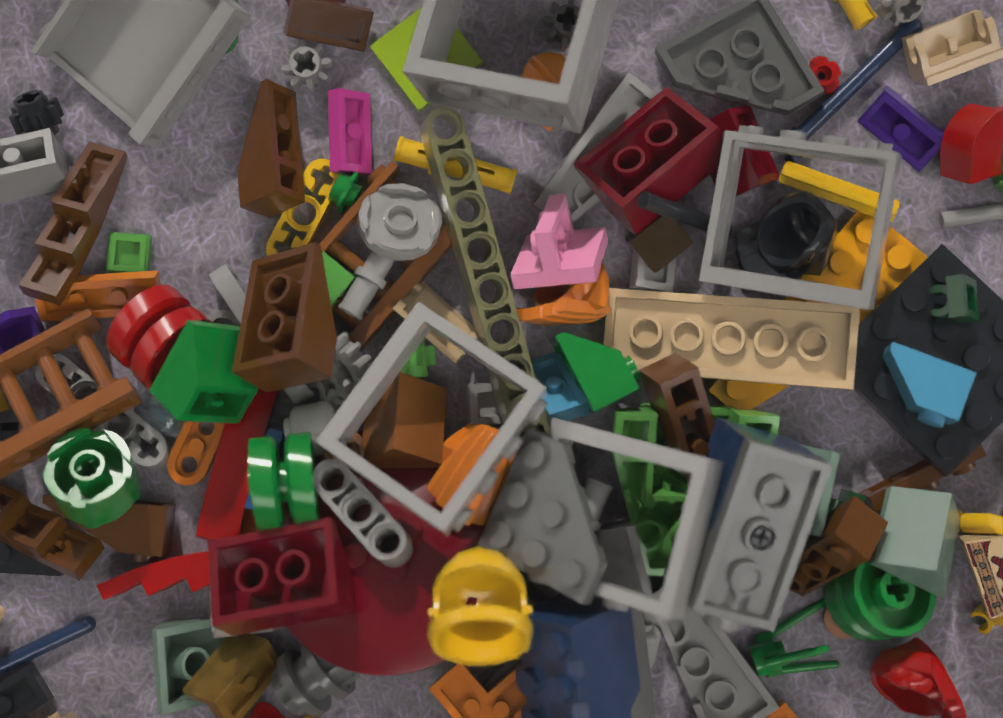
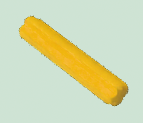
(832, 189)

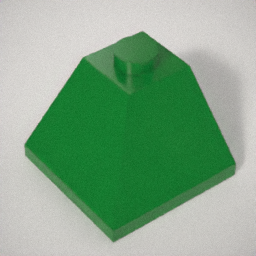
(597, 369)

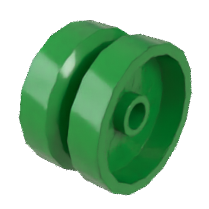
(277, 482)
(877, 604)

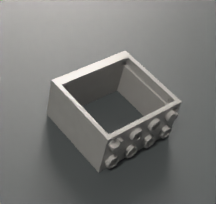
(502, 94)

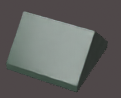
(918, 537)
(179, 652)

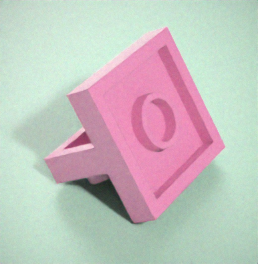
(557, 252)

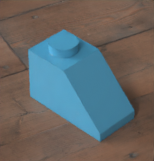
(929, 384)

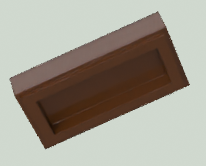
(329, 23)

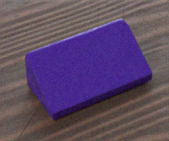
(902, 125)

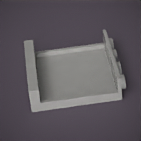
(141, 54)

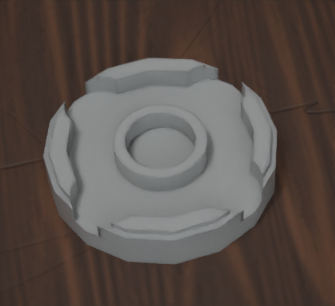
(399, 222)

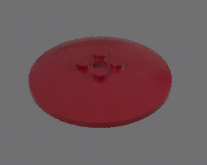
(390, 603)

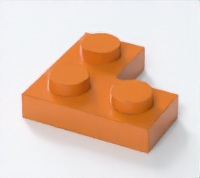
(467, 698)

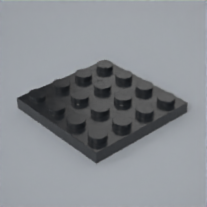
(974, 346)

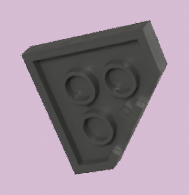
(742, 59)
(547, 520)

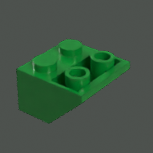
(199, 379)

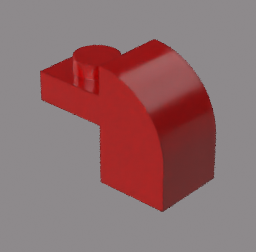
(973, 144)

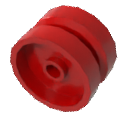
(149, 329)

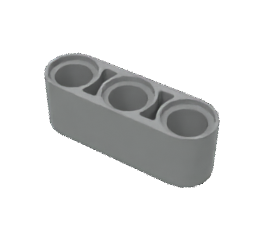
(345, 503)

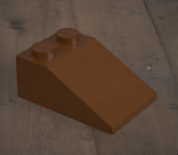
(286, 321)

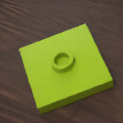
(394, 48)

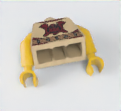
(985, 558)

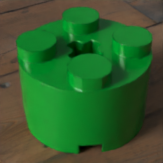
(92, 476)

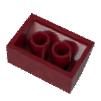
(656, 150)
(279, 577)

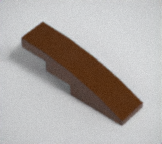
(76, 222)
(45, 535)

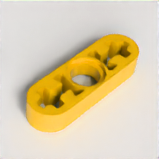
(310, 182)

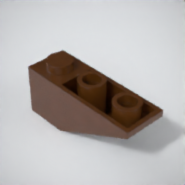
(846, 542)

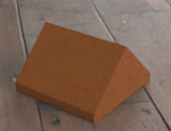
(407, 425)

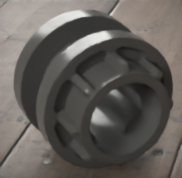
(306, 681)

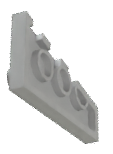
(621, 104)
(715, 670)

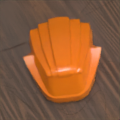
(569, 303)
(459, 456)

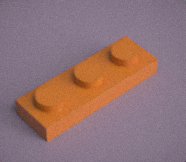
(100, 293)

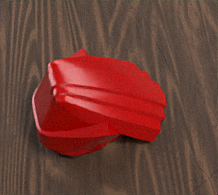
(916, 681)

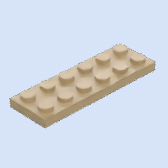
(738, 336)

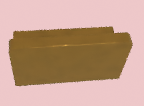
(234, 675)

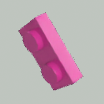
(349, 131)

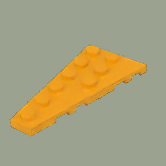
(843, 269)

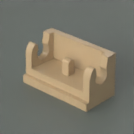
(951, 48)
(428, 297)

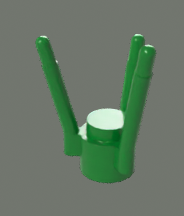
(771, 656)

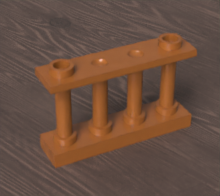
(392, 293)
(36, 435)

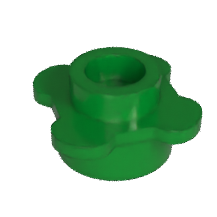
(345, 191)

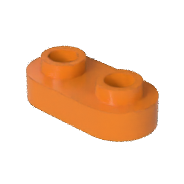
(196, 444)

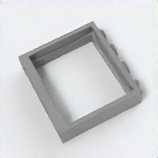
(794, 143)
(379, 378)
(692, 526)

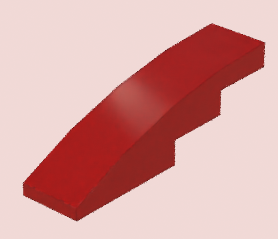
(227, 488)
(161, 576)

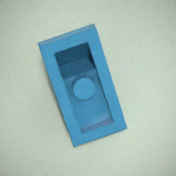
(563, 395)

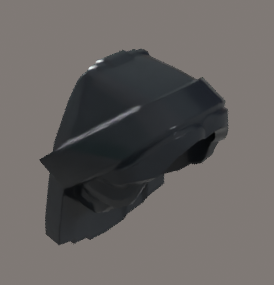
(789, 238)

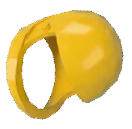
(492, 629)

